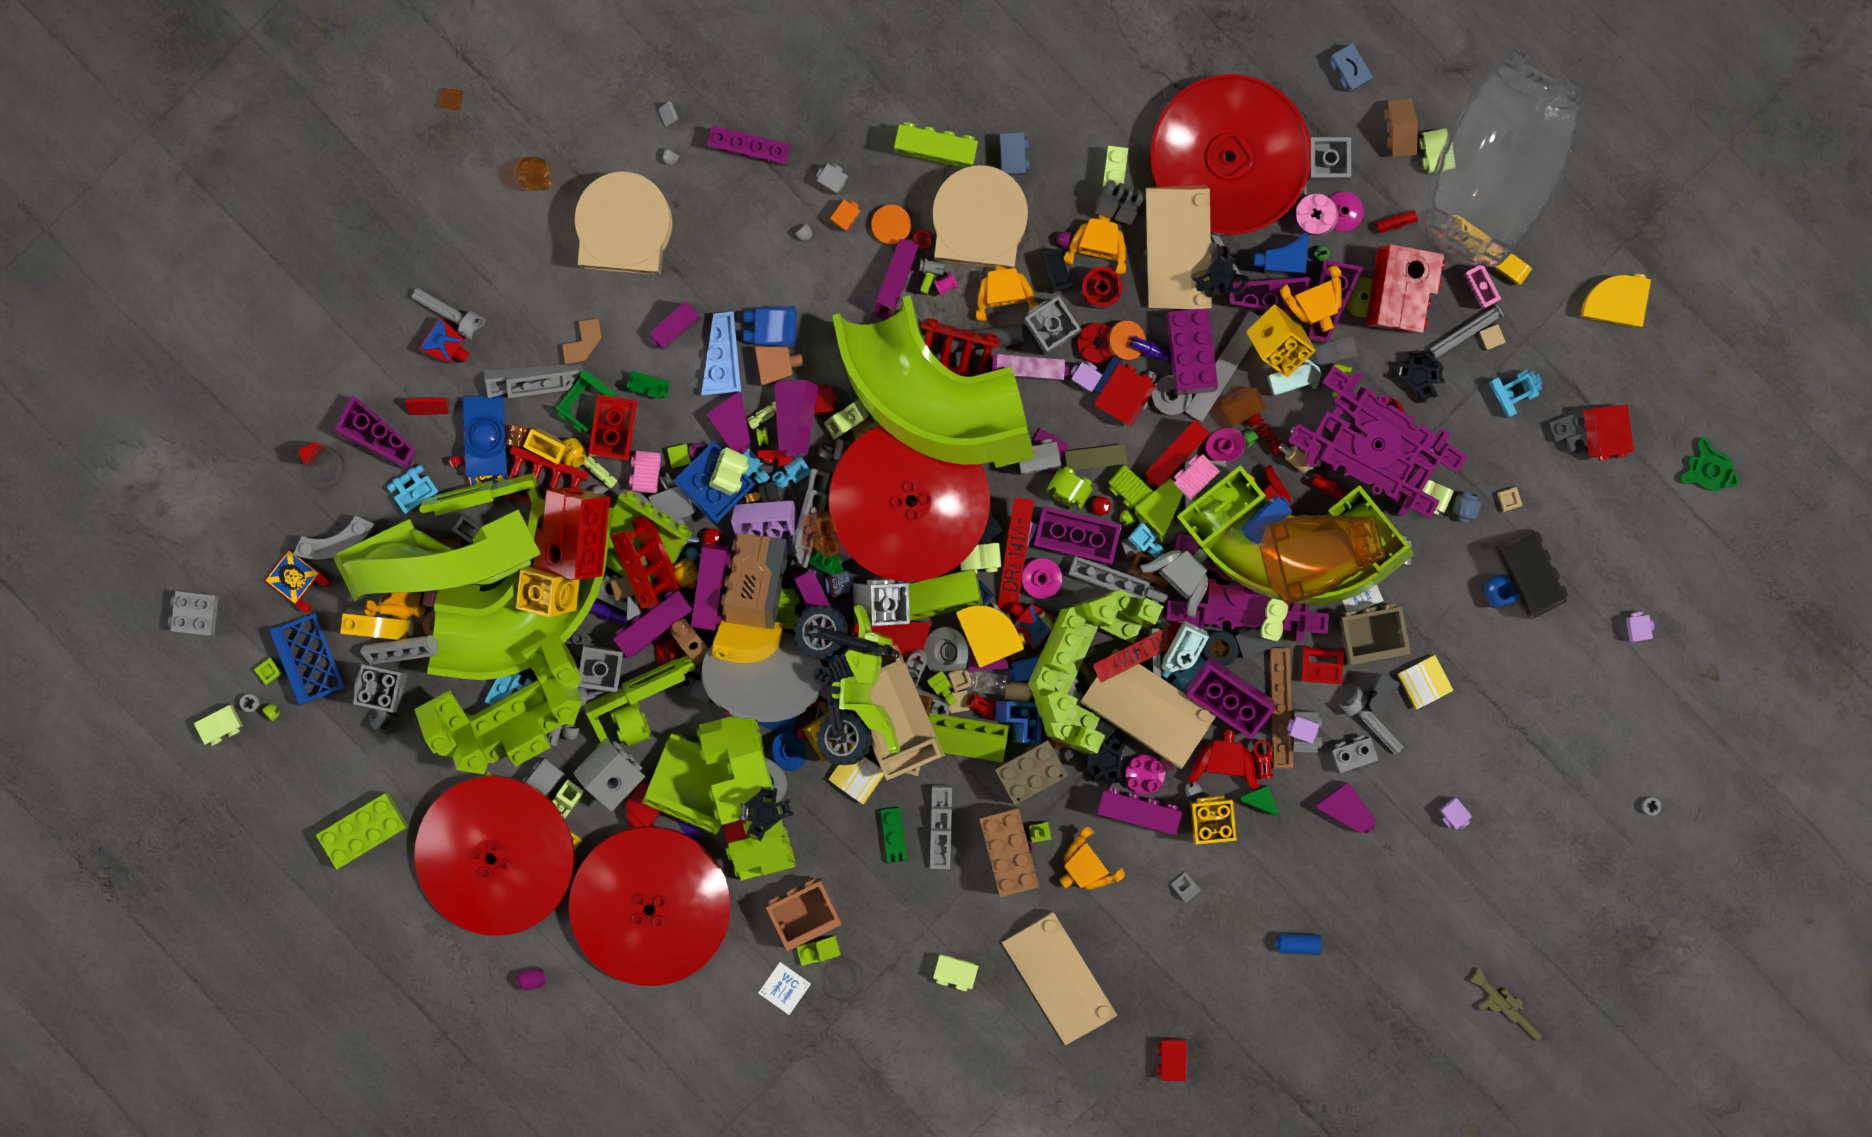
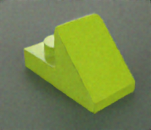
(818, 950)

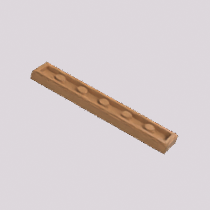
(1281, 692)

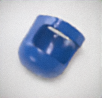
(1499, 591)

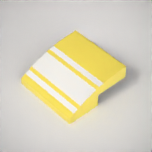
(1425, 682)
(858, 779)

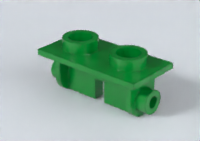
(654, 386)
(829, 564)

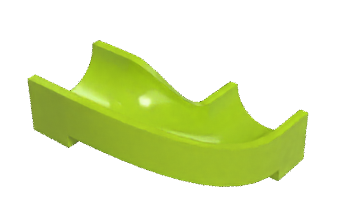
(928, 404)
(1227, 506)
(415, 562)
(483, 631)

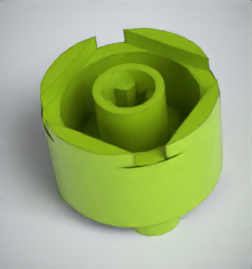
(1070, 488)
(631, 723)

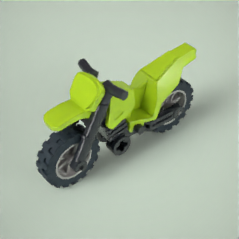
(847, 682)

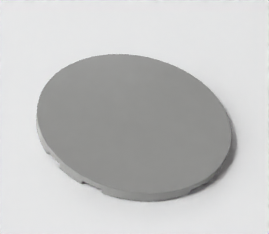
(764, 689)

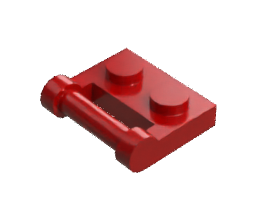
(1322, 672)

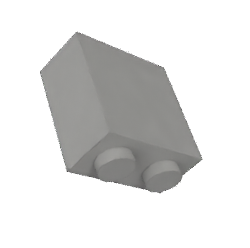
(193, 613)

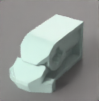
(1303, 376)
(1188, 641)

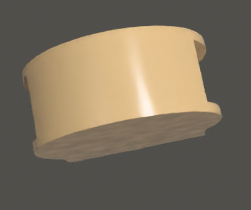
(979, 218)
(623, 225)

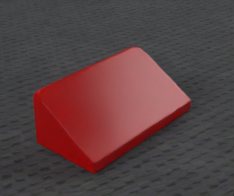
(427, 406)
(310, 452)
(667, 651)

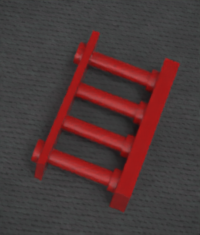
(989, 340)
(539, 463)
(656, 555)

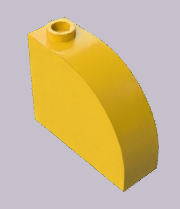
(1618, 301)
(374, 626)
(989, 634)
(746, 643)

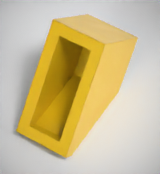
(545, 445)

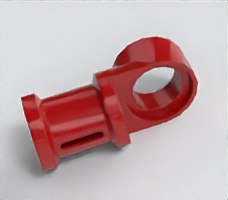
(984, 706)
(1263, 759)

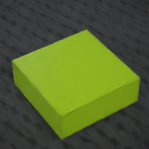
(927, 283)
(679, 455)
(268, 671)

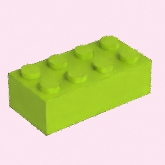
(935, 146)
(362, 831)

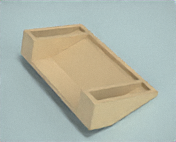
(1177, 245)
(1151, 712)
(913, 728)
(1059, 978)

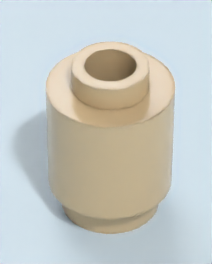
(1018, 692)

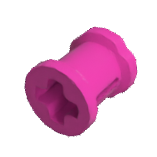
(945, 284)

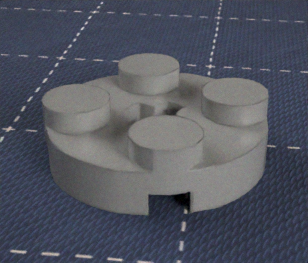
(1162, 401)

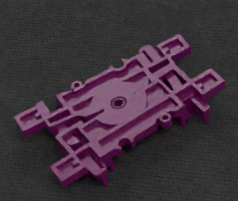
(1381, 466)
(1238, 604)

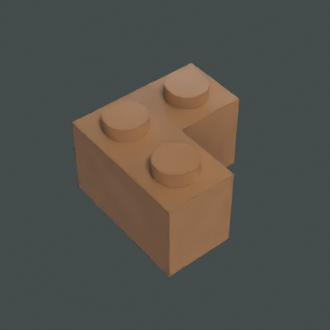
(1402, 127)

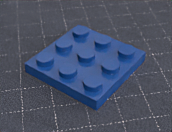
(695, 485)

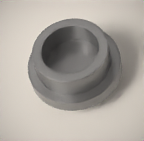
(827, 452)

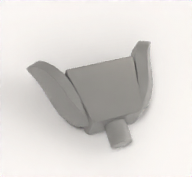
(673, 503)
(1184, 574)

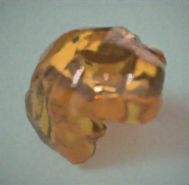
(533, 174)

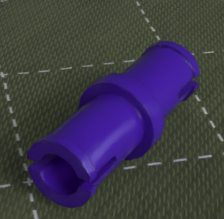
(1149, 349)
(609, 612)

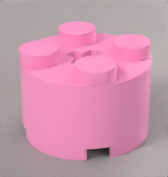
(1307, 208)

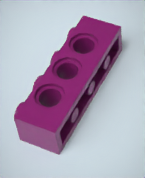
(749, 146)

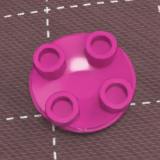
(1145, 774)

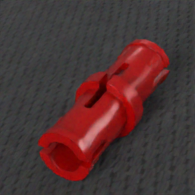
(1397, 221)
(1329, 488)

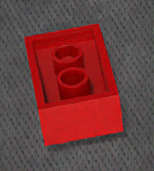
(613, 428)

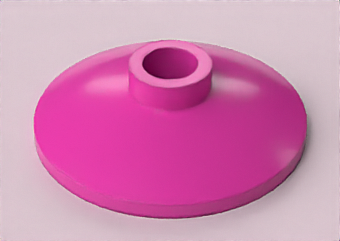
(1355, 211)
(1224, 439)
(1049, 570)

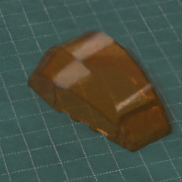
(1317, 553)

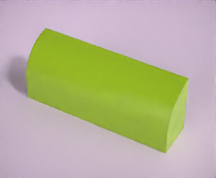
(944, 595)
(970, 737)

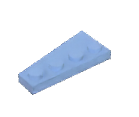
(722, 362)

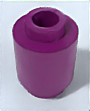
(531, 979)

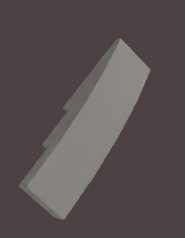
(941, 827)

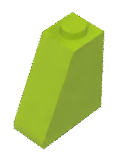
(1160, 509)

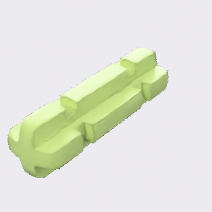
(762, 416)
(600, 472)

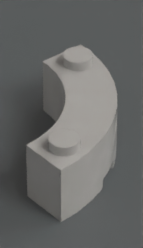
(325, 549)

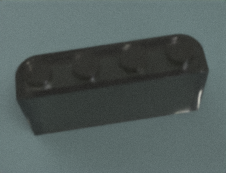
(1532, 573)

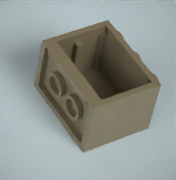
(1374, 634)
(1031, 772)

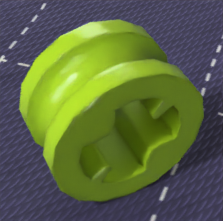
(762, 436)

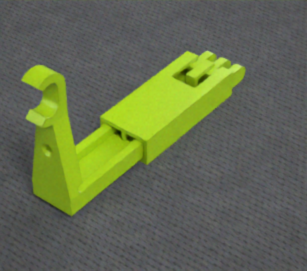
(479, 494)
(637, 690)

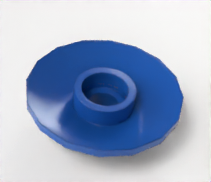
(794, 750)

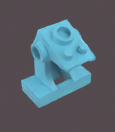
(1531, 384)

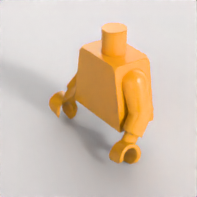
(1101, 240)
(1003, 288)
(1318, 302)
(397, 604)
(1085, 866)

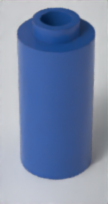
(1299, 944)

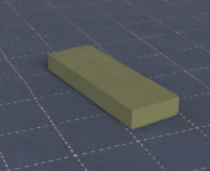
(1096, 457)

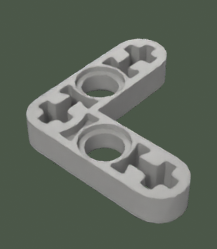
(918, 671)

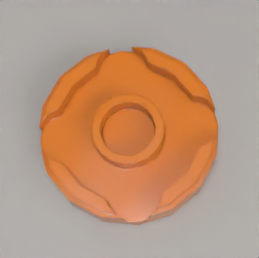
(891, 224)
(1120, 337)

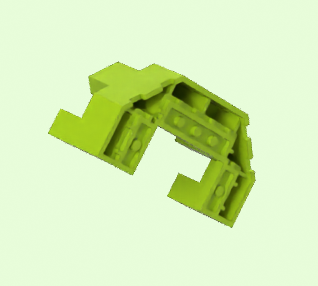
(1064, 653)
(513, 725)
(743, 745)

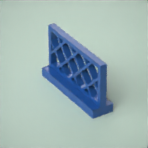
(289, 661)

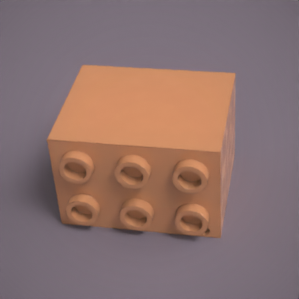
(803, 913)

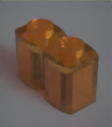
(1242, 407)
(824, 533)

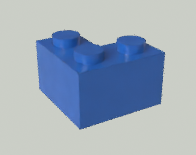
(1025, 719)

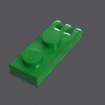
(893, 834)

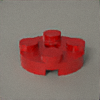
(1089, 351)

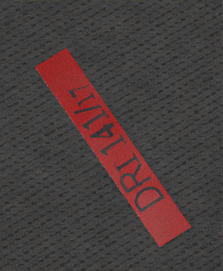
(1015, 553)
(1136, 653)

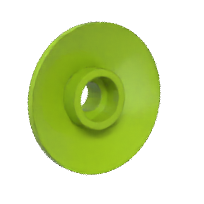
(1355, 304)

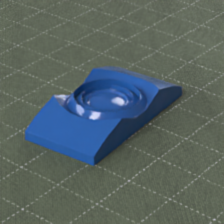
(484, 436)

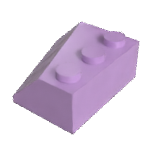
(766, 520)

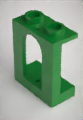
(567, 403)

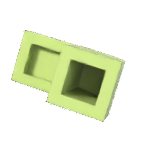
(846, 419)
(567, 798)

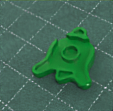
(1711, 469)

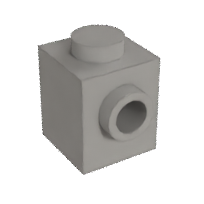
(832, 178)

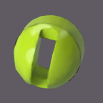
(1128, 517)
(271, 711)

